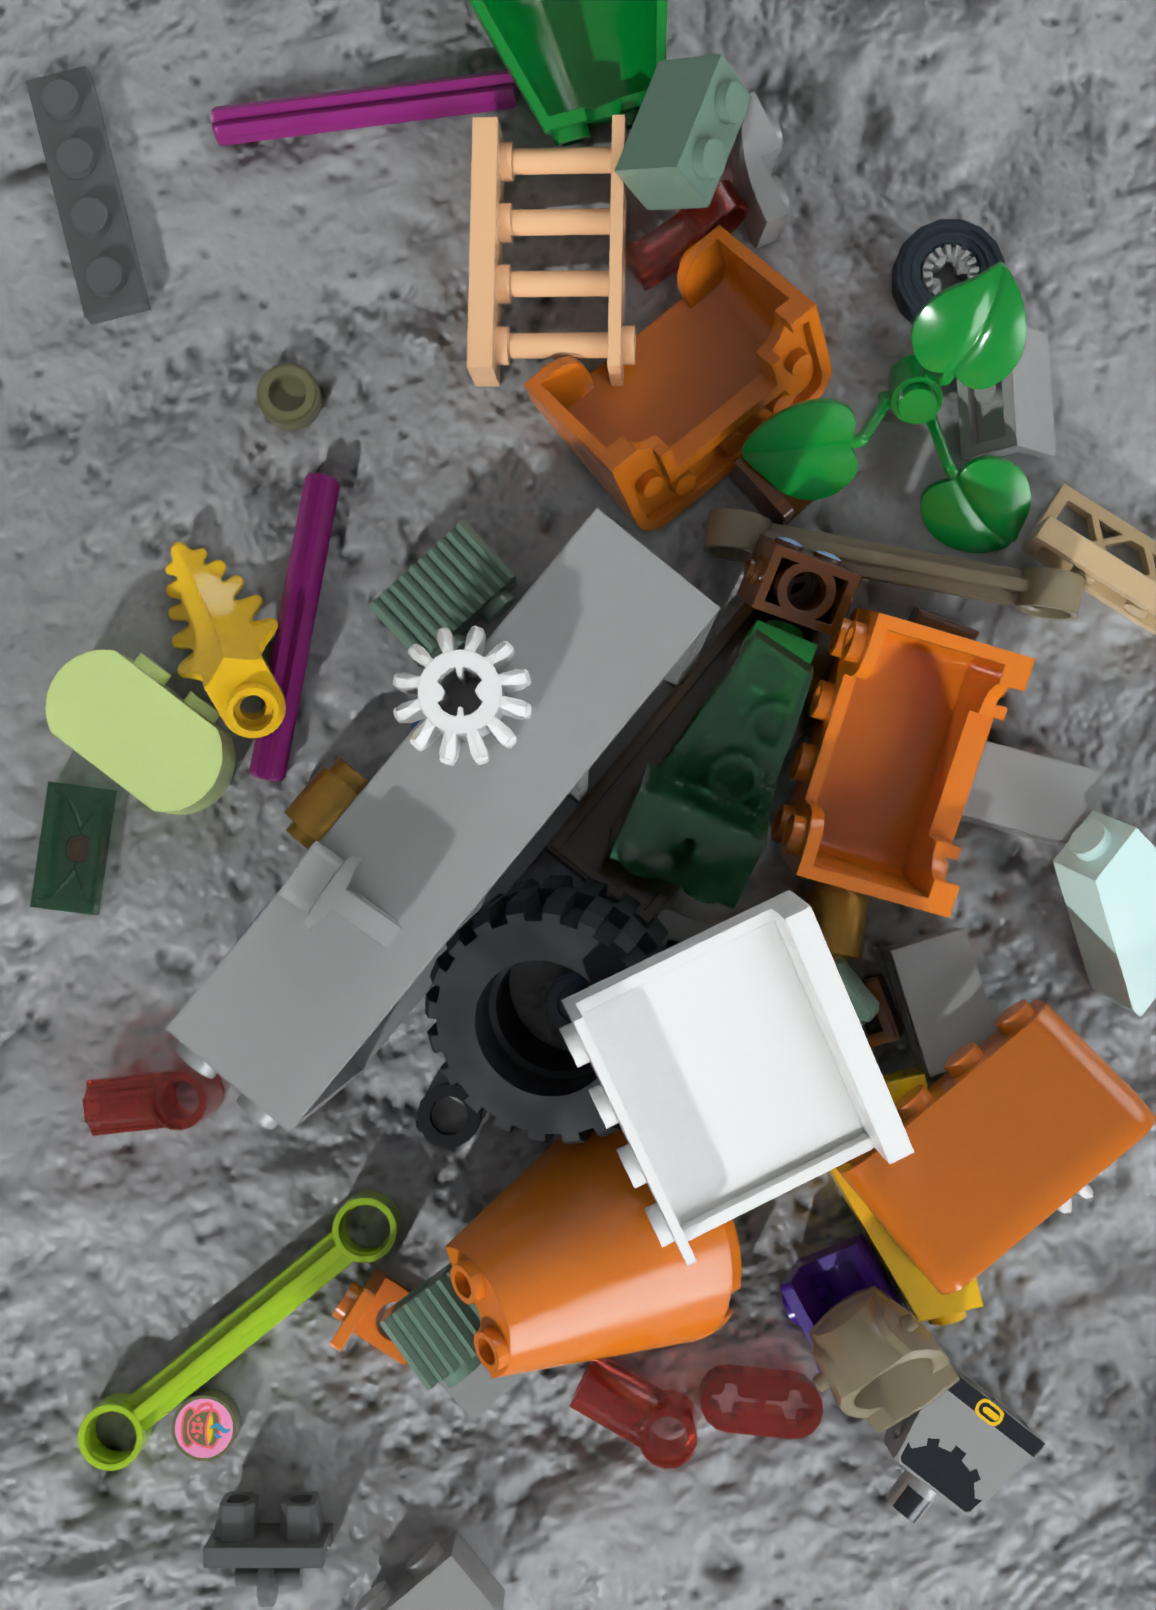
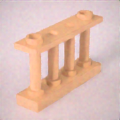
(496, 284)

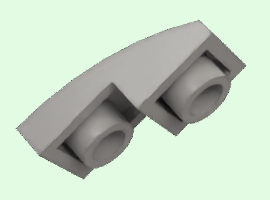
(752, 165)

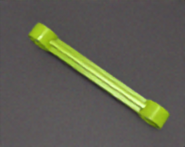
(235, 1334)

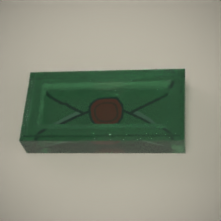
(73, 848)

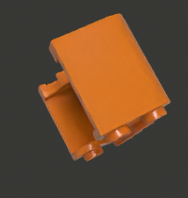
(893, 758)

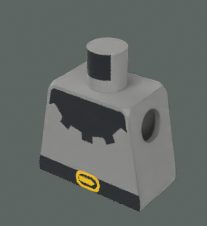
(958, 1449)

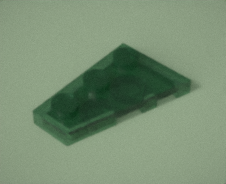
(744, 725)

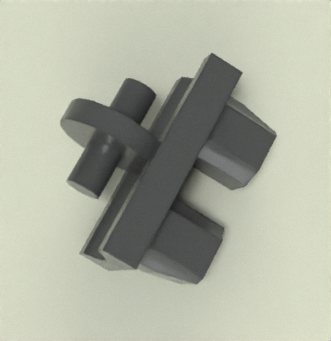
(268, 1552)

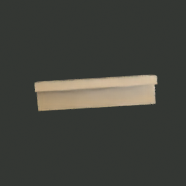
(1103, 573)

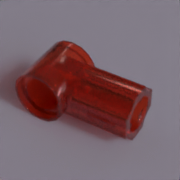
(148, 1101)
(630, 1407)

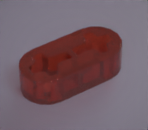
(758, 1417)

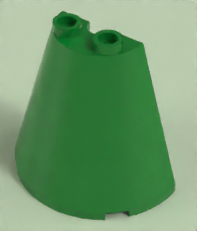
(577, 57)

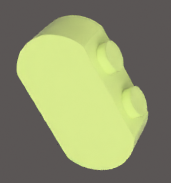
(141, 730)

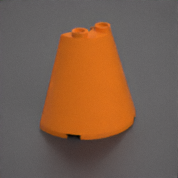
(576, 1270)

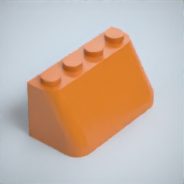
(998, 1144)

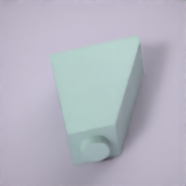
(1111, 902)

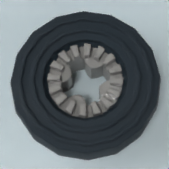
(930, 247)

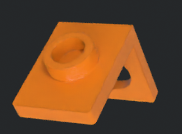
(360, 1310)

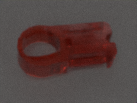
(661, 250)

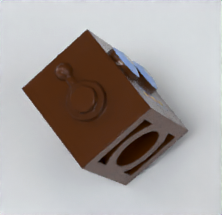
(822, 587)

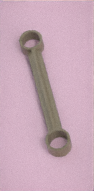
(1030, 590)

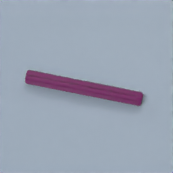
(364, 107)
(297, 618)

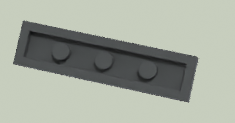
(88, 195)

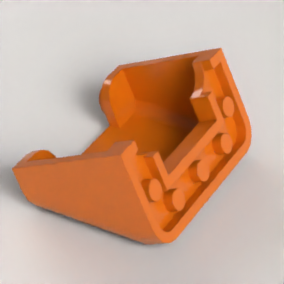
(699, 385)

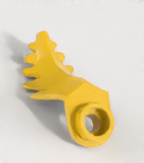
(223, 641)

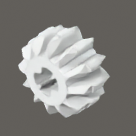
(434, 701)

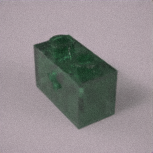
(724, 835)

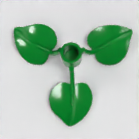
(961, 333)

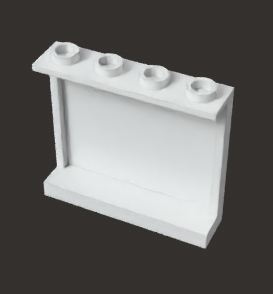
(733, 1069)

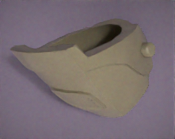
(878, 1359)

